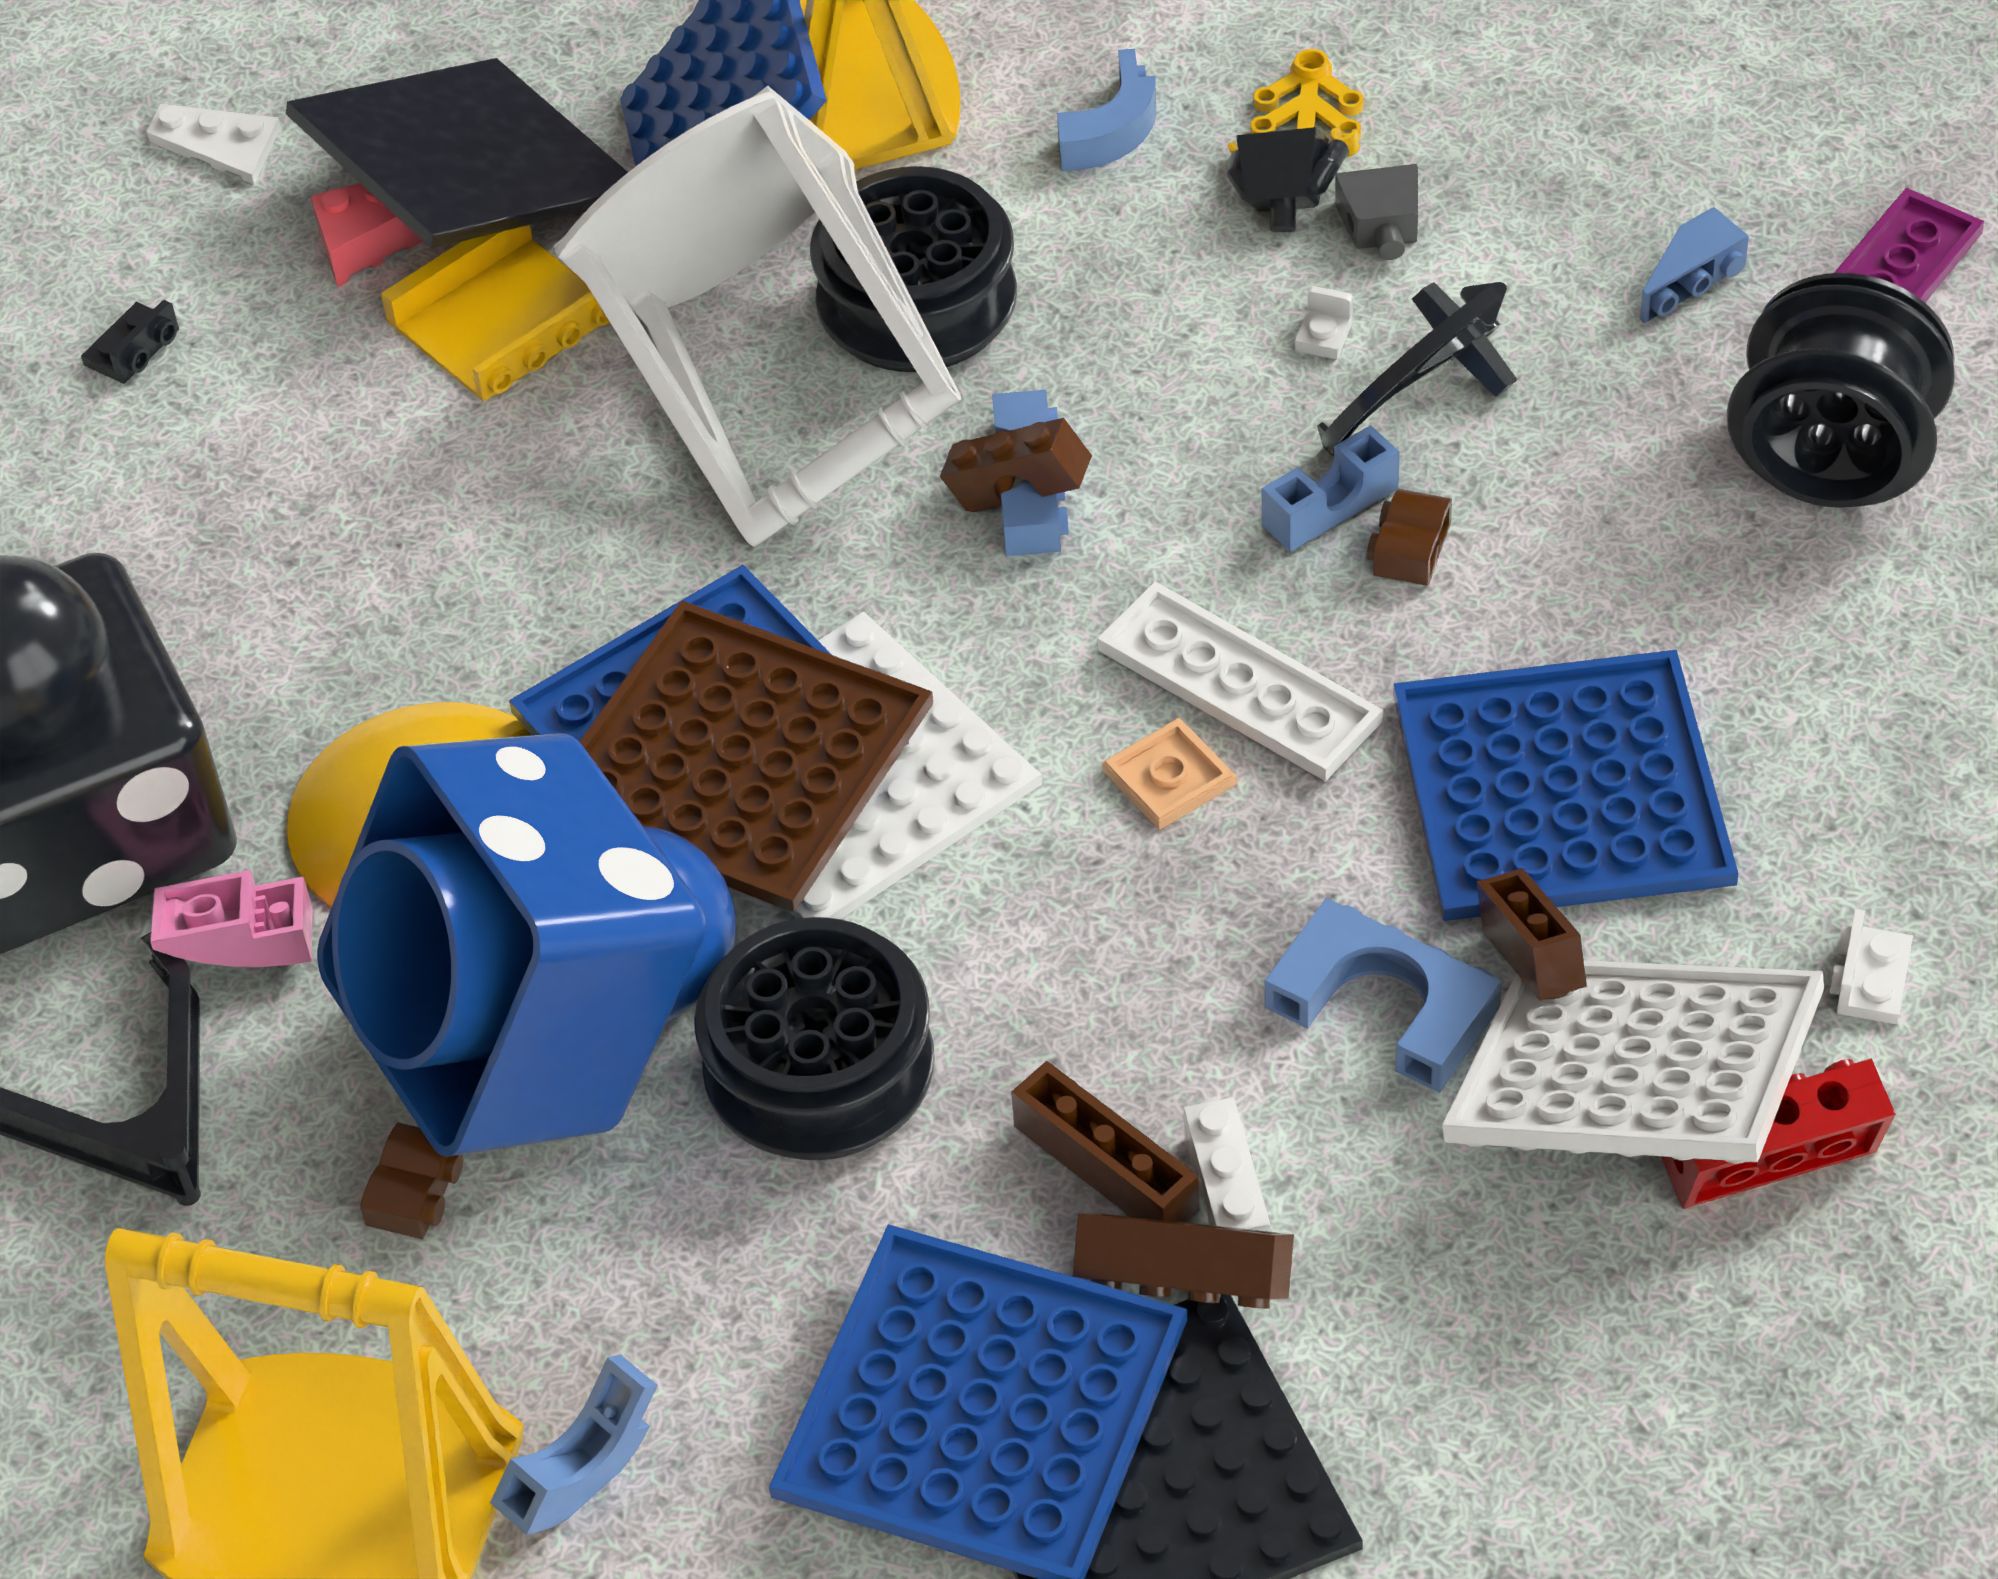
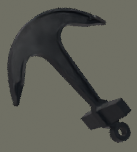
(1455, 334)

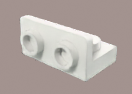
(1873, 971)

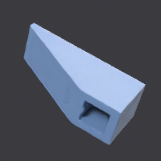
(1694, 260)

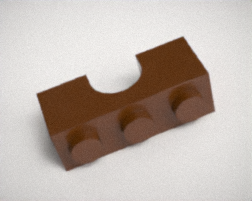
(1041, 453)

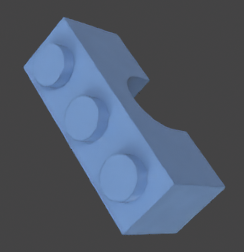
(1360, 475)

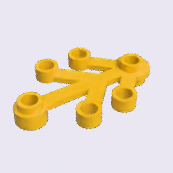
(1308, 71)

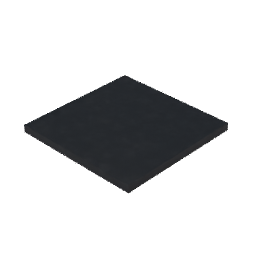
(459, 150)

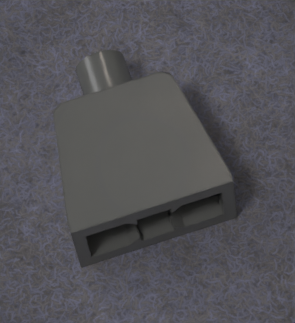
(1380, 207)

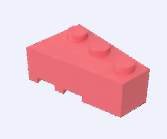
(358, 230)

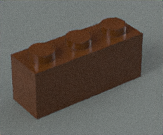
(1531, 934)

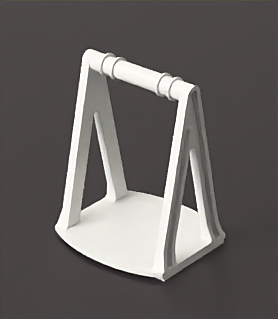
(701, 217)

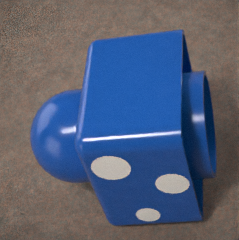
(516, 940)

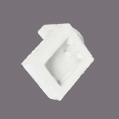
(1325, 323)

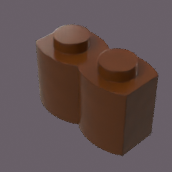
(1410, 536)
(408, 1184)

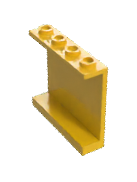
(493, 309)

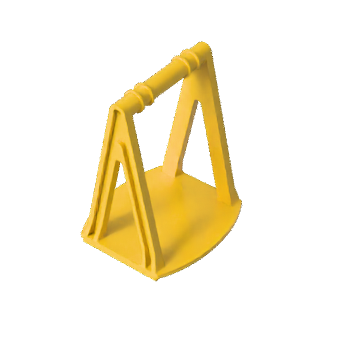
(883, 78)
(304, 1454)

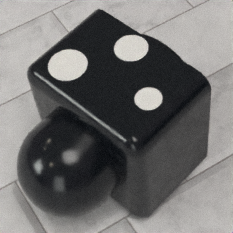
(98, 752)

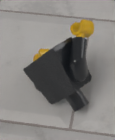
(1287, 170)

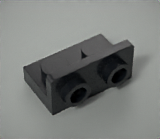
(132, 341)

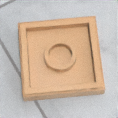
(1169, 773)

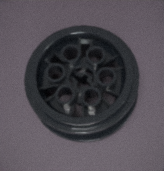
(950, 253)
(814, 1104)

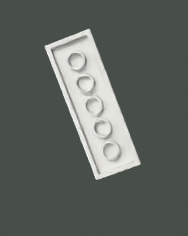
(1240, 681)

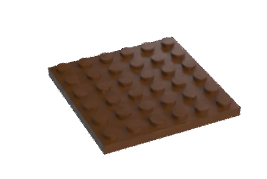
(752, 747)

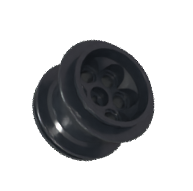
(1842, 390)

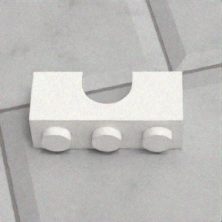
(1224, 1165)

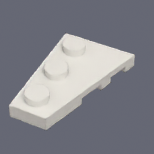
(218, 137)

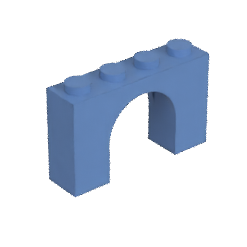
(1346, 945)

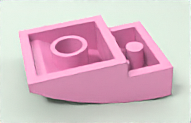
(234, 921)

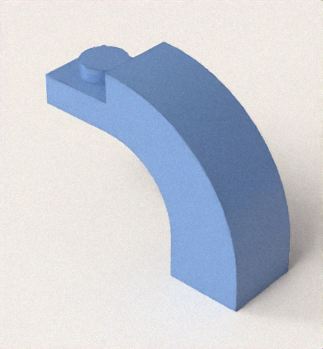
(1113, 129)
(561, 1478)

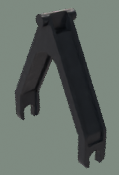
(149, 1149)

